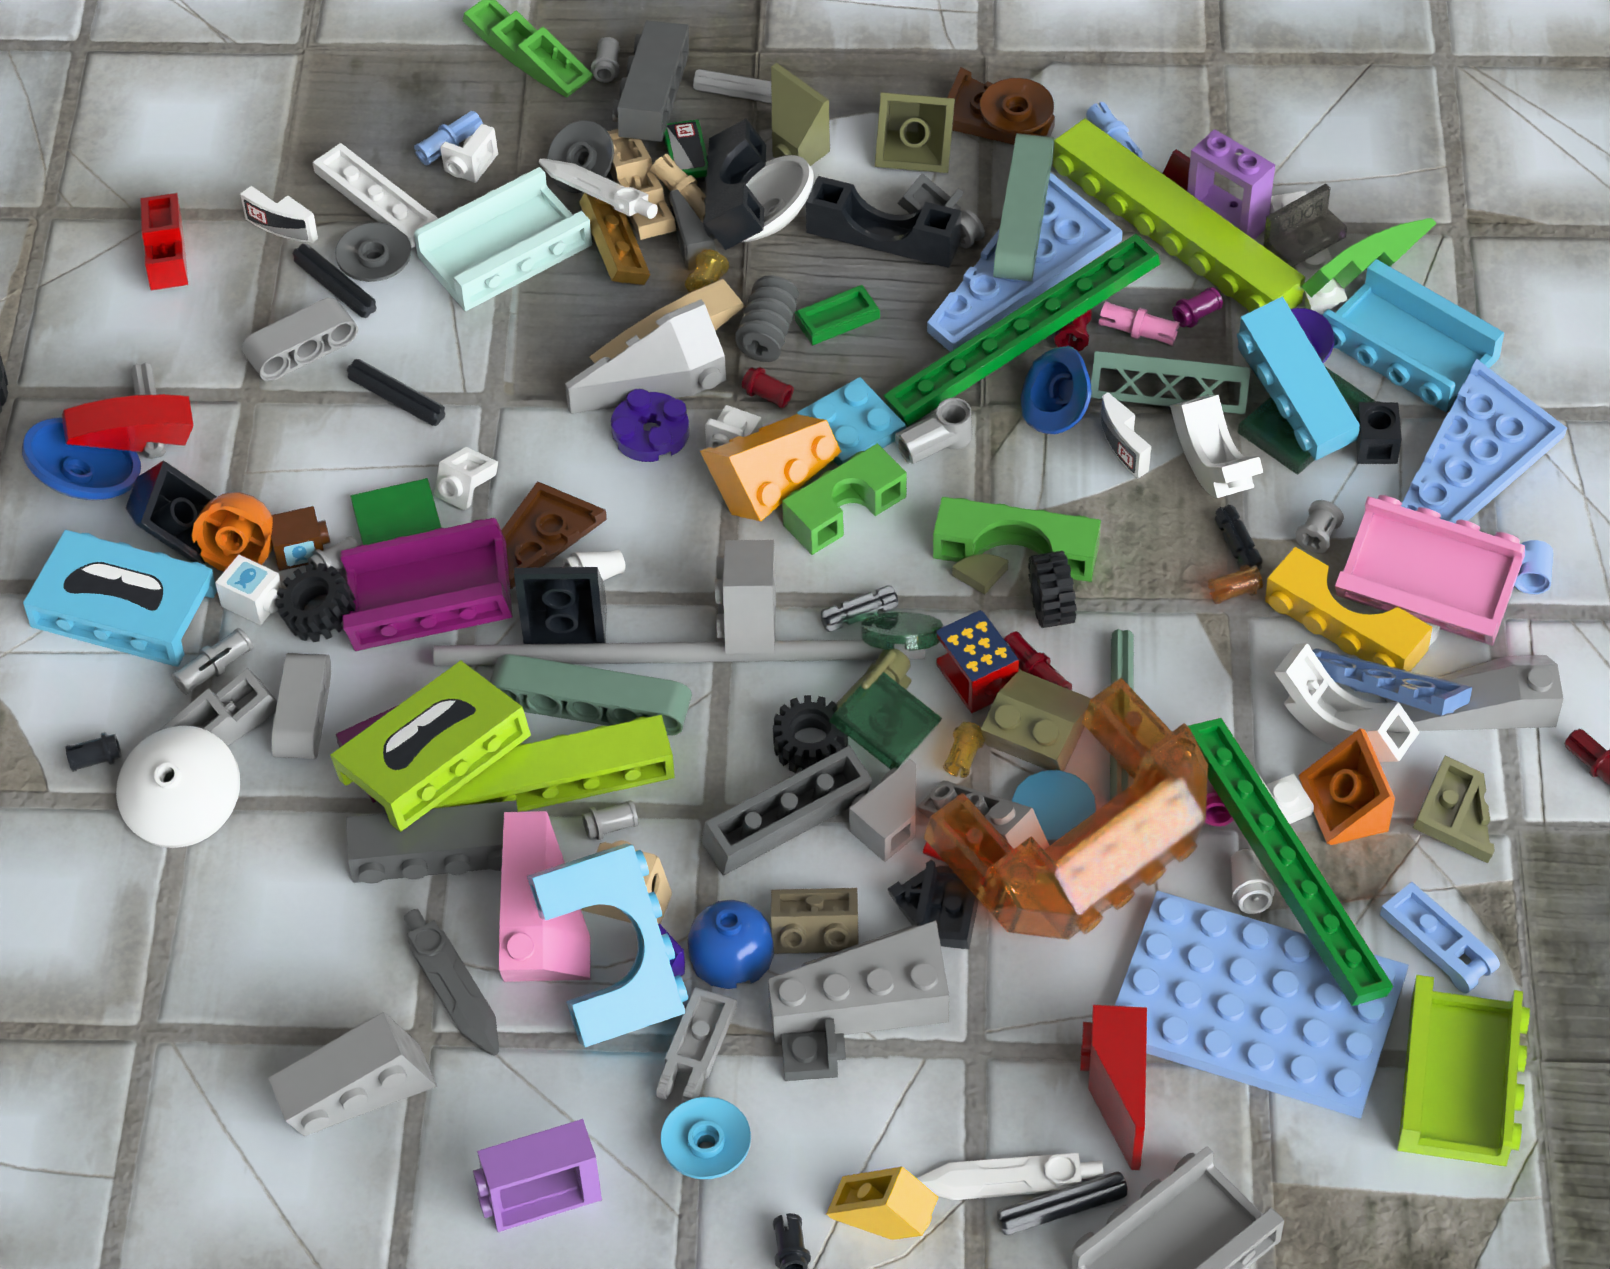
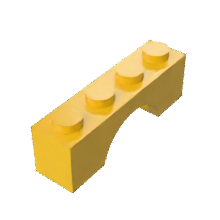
(1387, 638)

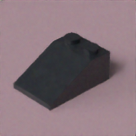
(561, 605)

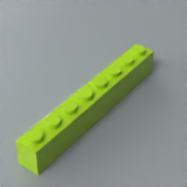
(1175, 218)

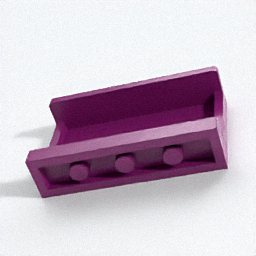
(427, 584)

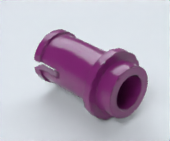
(1193, 309)

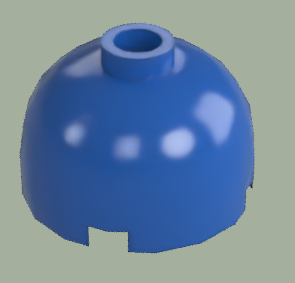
(730, 944)

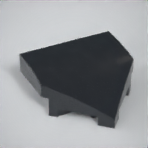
(939, 897)

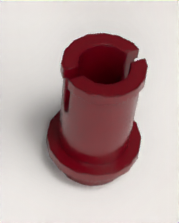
(767, 387)

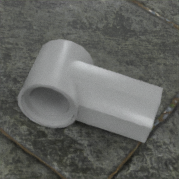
(945, 429)

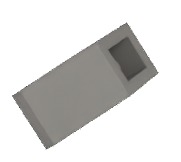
(887, 813)

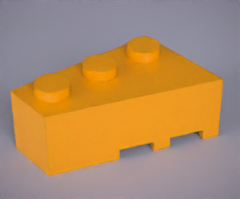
(770, 464)

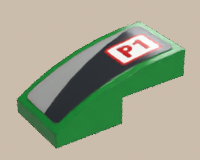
(687, 147)

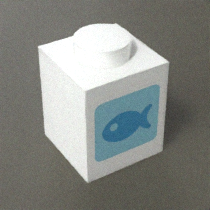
(249, 589)

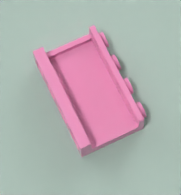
(1432, 568)

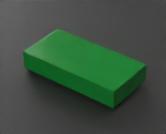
(837, 315)

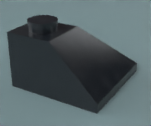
(167, 506)

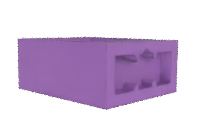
(1247, 170)
(537, 1176)

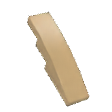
(632, 169)
(718, 298)

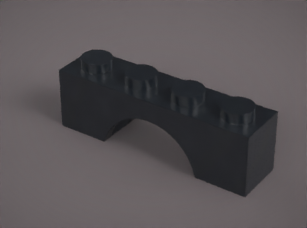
(730, 206)
(841, 214)

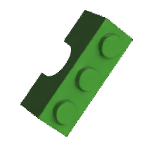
(866, 479)

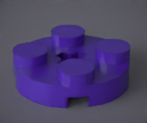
(644, 408)

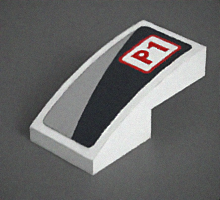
(282, 219)
(1119, 432)

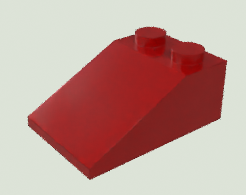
(1116, 1062)

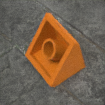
(1349, 791)

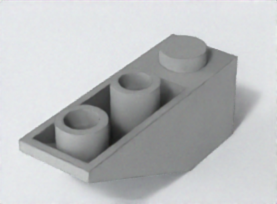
(1009, 818)

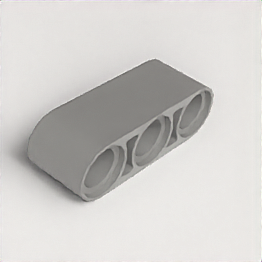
(299, 339)
(301, 706)

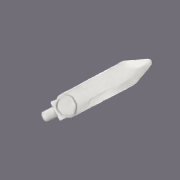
(624, 199)
(1010, 1176)

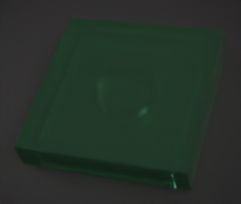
(886, 721)

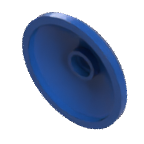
(76, 469)

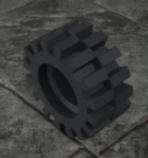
(307, 587)
(1052, 589)
(806, 716)

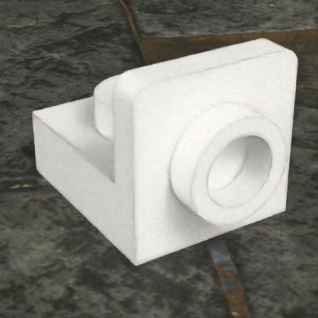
(474, 157)
(729, 425)
(461, 474)
(1291, 798)

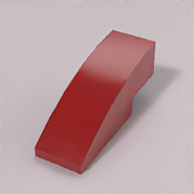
(163, 241)
(129, 422)

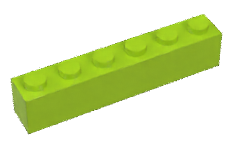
(574, 767)

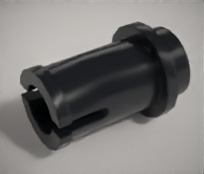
(93, 752)
(790, 1243)

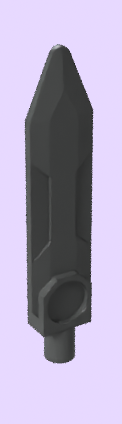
(452, 982)

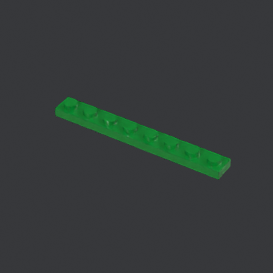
(1022, 329)
(1290, 866)

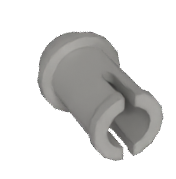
(605, 64)
(331, 555)
(609, 819)

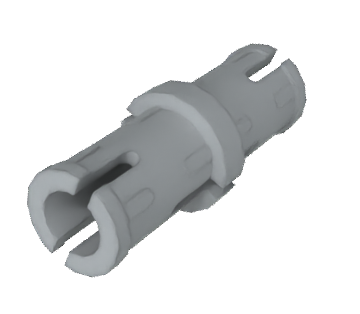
(190, 675)

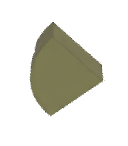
(980, 571)

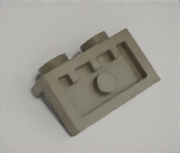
(814, 920)

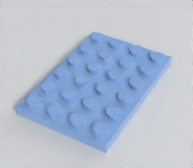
(1255, 1005)

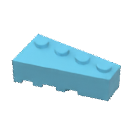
(1296, 379)

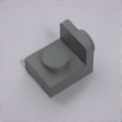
(813, 1053)

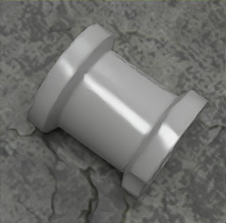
(1319, 526)

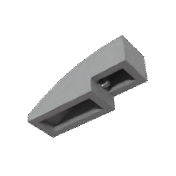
(231, 711)

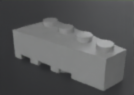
(865, 989)

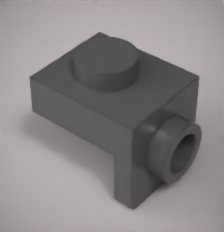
(924, 191)

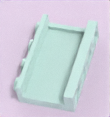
(501, 239)

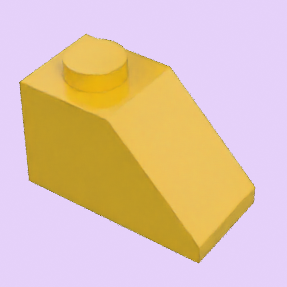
(884, 1203)

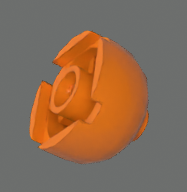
(231, 527)

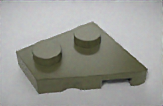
(1457, 810)

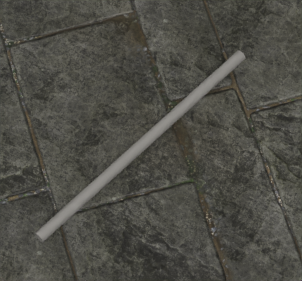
(662, 652)

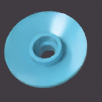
(705, 1121)

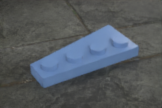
(1395, 684)

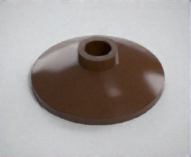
(1016, 105)

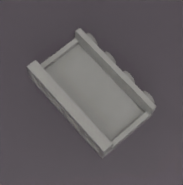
(1183, 1223)

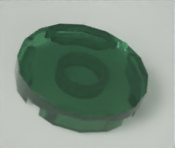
(907, 628)

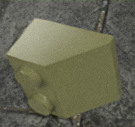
(1036, 721)

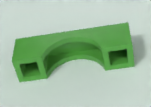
(974, 527)

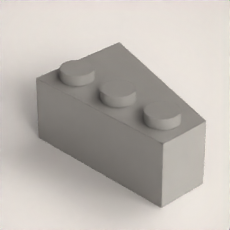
(352, 1076)

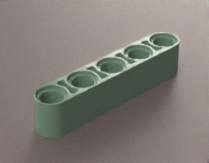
(1023, 207)
(590, 692)

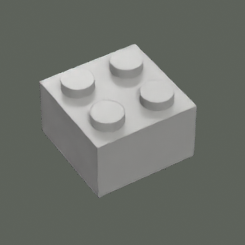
(746, 597)

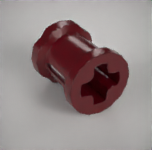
(1075, 328)

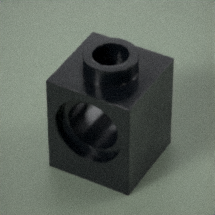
(1378, 433)

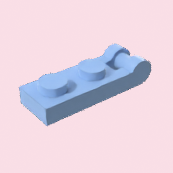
(1439, 937)

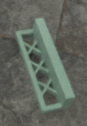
(1170, 367)

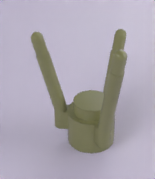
(891, 662)

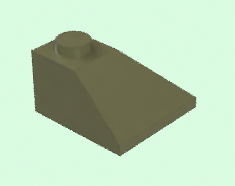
(798, 117)
(914, 132)

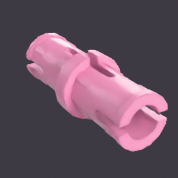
(1139, 323)

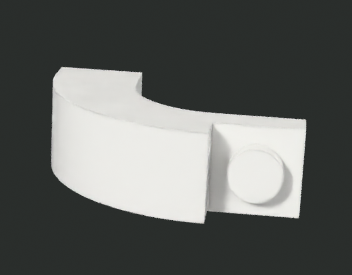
(1210, 447)
(1335, 713)

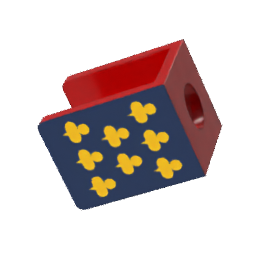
(976, 660)

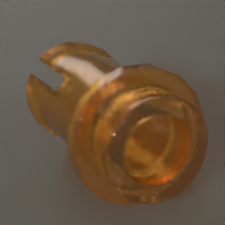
(1235, 584)

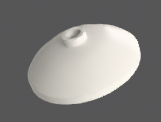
(782, 191)
(193, 801)

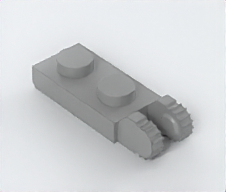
(696, 1042)

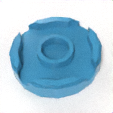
(1057, 800)

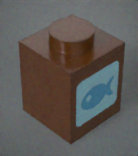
(296, 537)

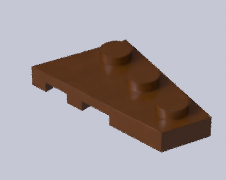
(967, 112)
(547, 526)

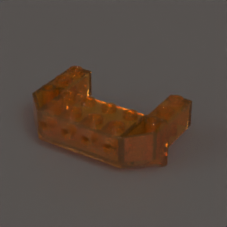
(1106, 854)

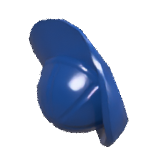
(1056, 391)

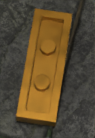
(615, 241)

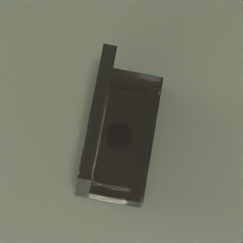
(1303, 227)

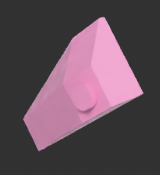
(528, 944)

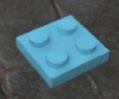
(856, 418)

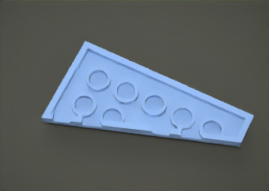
(1069, 239)
(1481, 447)

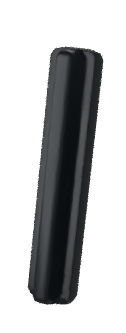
(334, 280)
(396, 392)
(1062, 1203)

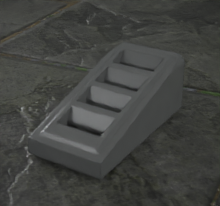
(689, 230)

